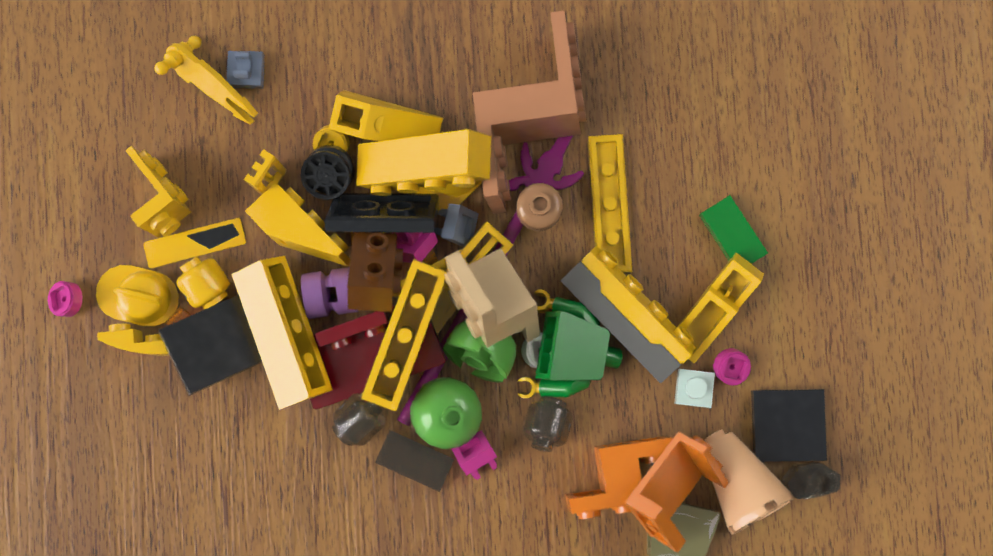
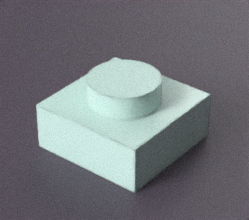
(694, 388)

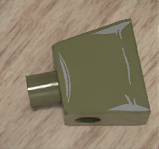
(696, 527)

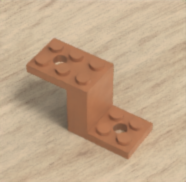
(531, 111)

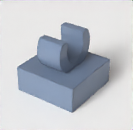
(245, 69)
(458, 224)

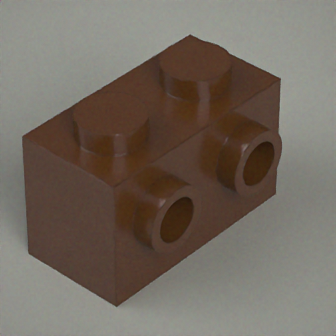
(372, 271)

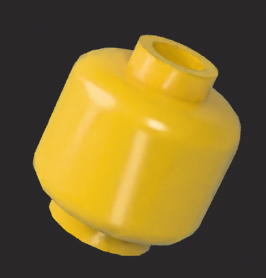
(203, 282)

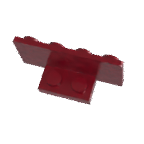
(352, 349)

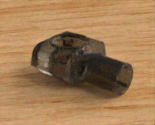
(811, 480)

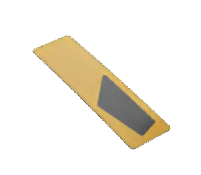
(194, 243)

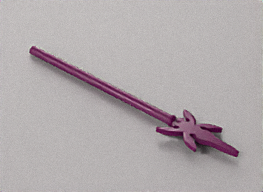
(549, 165)

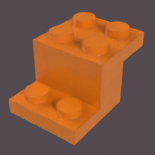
(617, 475)

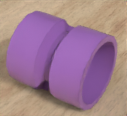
(317, 295)

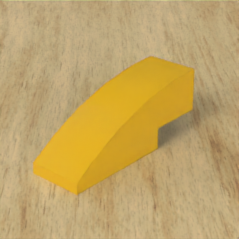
(720, 303)

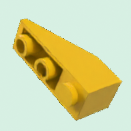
(379, 119)
(290, 226)

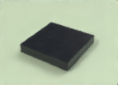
(789, 425)

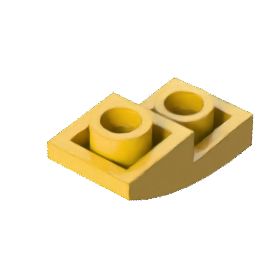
(128, 339)

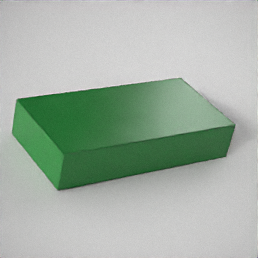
(732, 231)

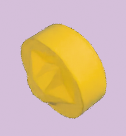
(329, 137)

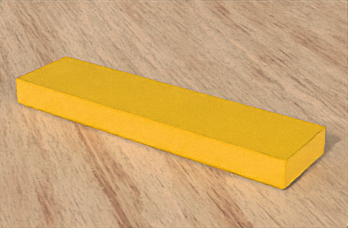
(610, 197)

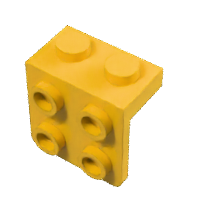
(168, 207)

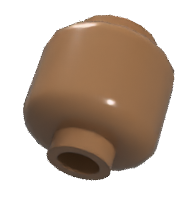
(539, 207)

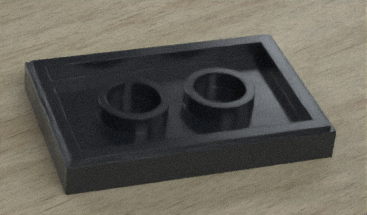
(383, 213)
(211, 345)

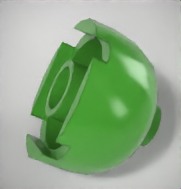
(489, 363)
(446, 413)

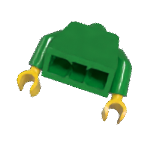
(571, 349)

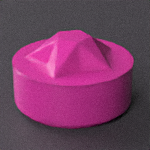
(65, 299)
(732, 366)

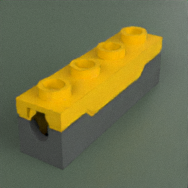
(629, 314)

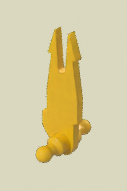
(191, 69)

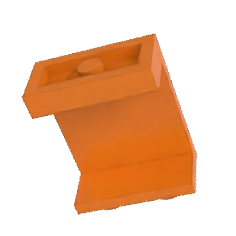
(669, 484)

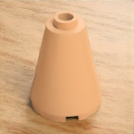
(752, 487)

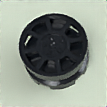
(327, 171)

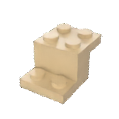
(492, 297)

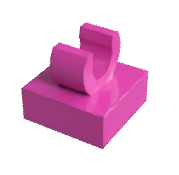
(415, 244)
(475, 455)

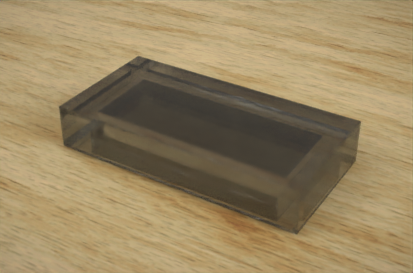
(414, 460)

